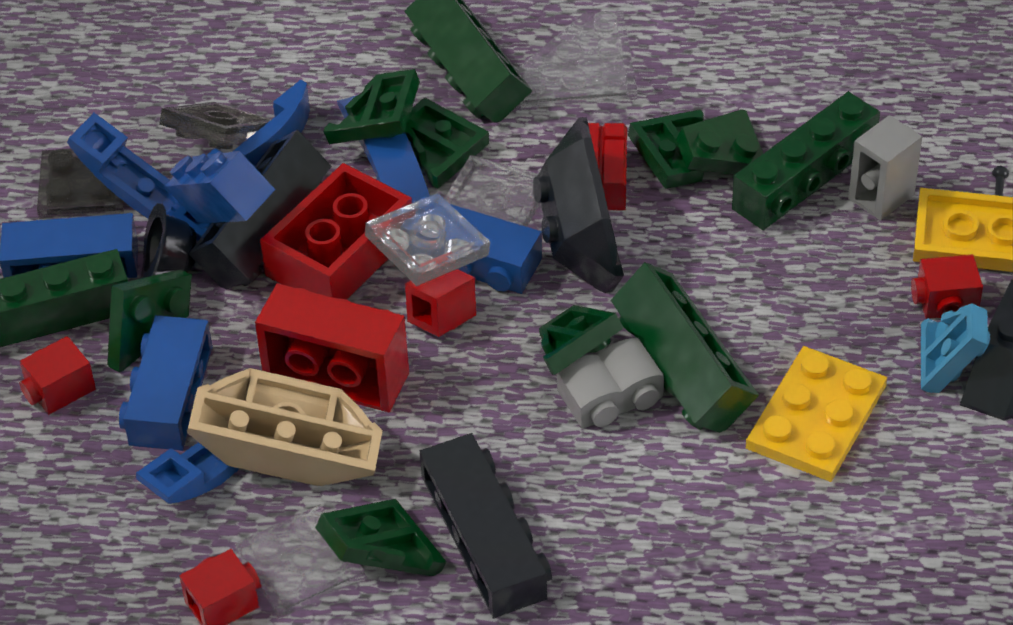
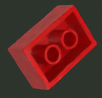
(324, 237)
(334, 344)

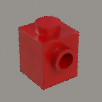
(946, 284)
(441, 302)
(56, 376)
(220, 589)

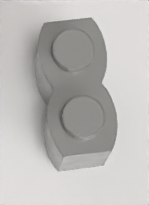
(610, 383)

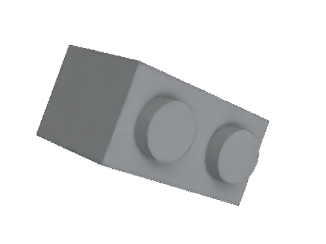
(885, 167)

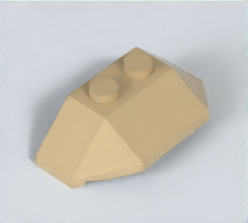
(285, 428)

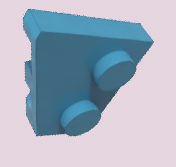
(951, 345)

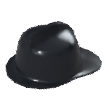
(167, 244)

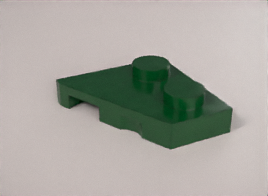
(378, 110)
(442, 140)
(720, 143)
(658, 146)
(135, 308)
(576, 333)
(380, 537)

